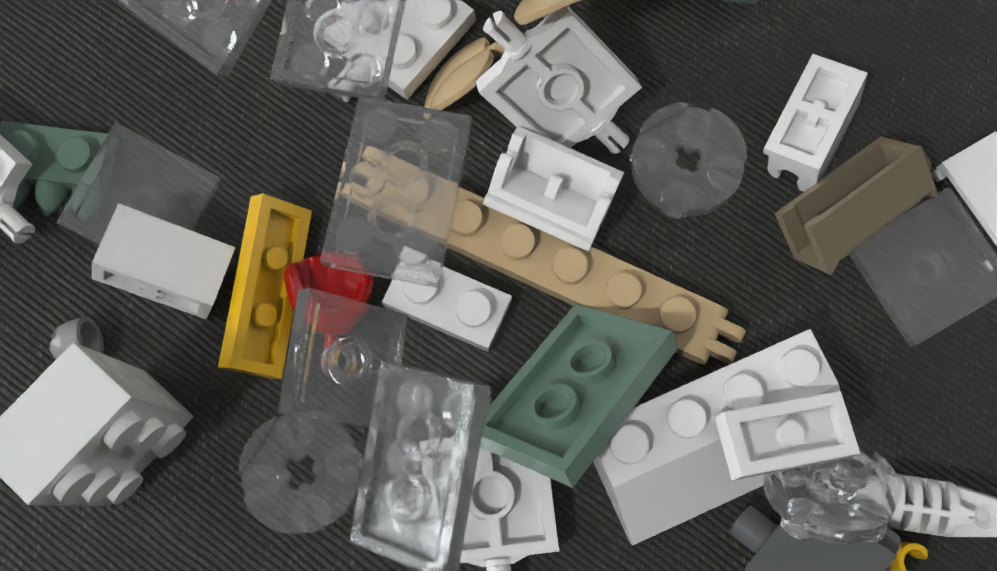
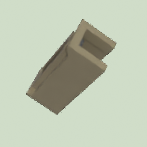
(855, 202)

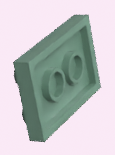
(575, 392)

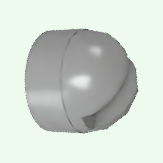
(80, 331)

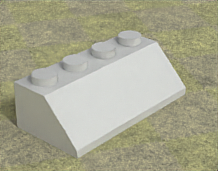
(668, 451)

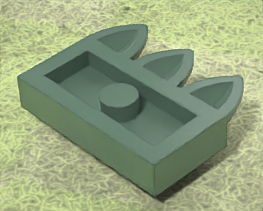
(57, 157)

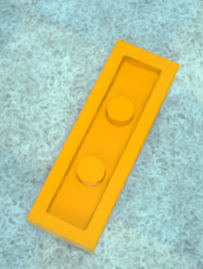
(259, 305)

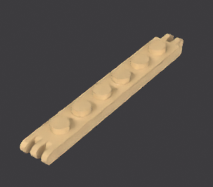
(590, 279)

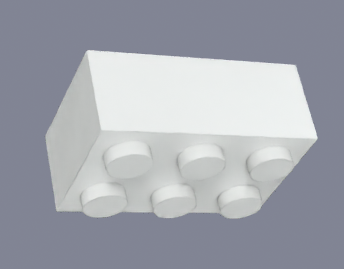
(87, 431)

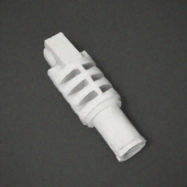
(942, 509)

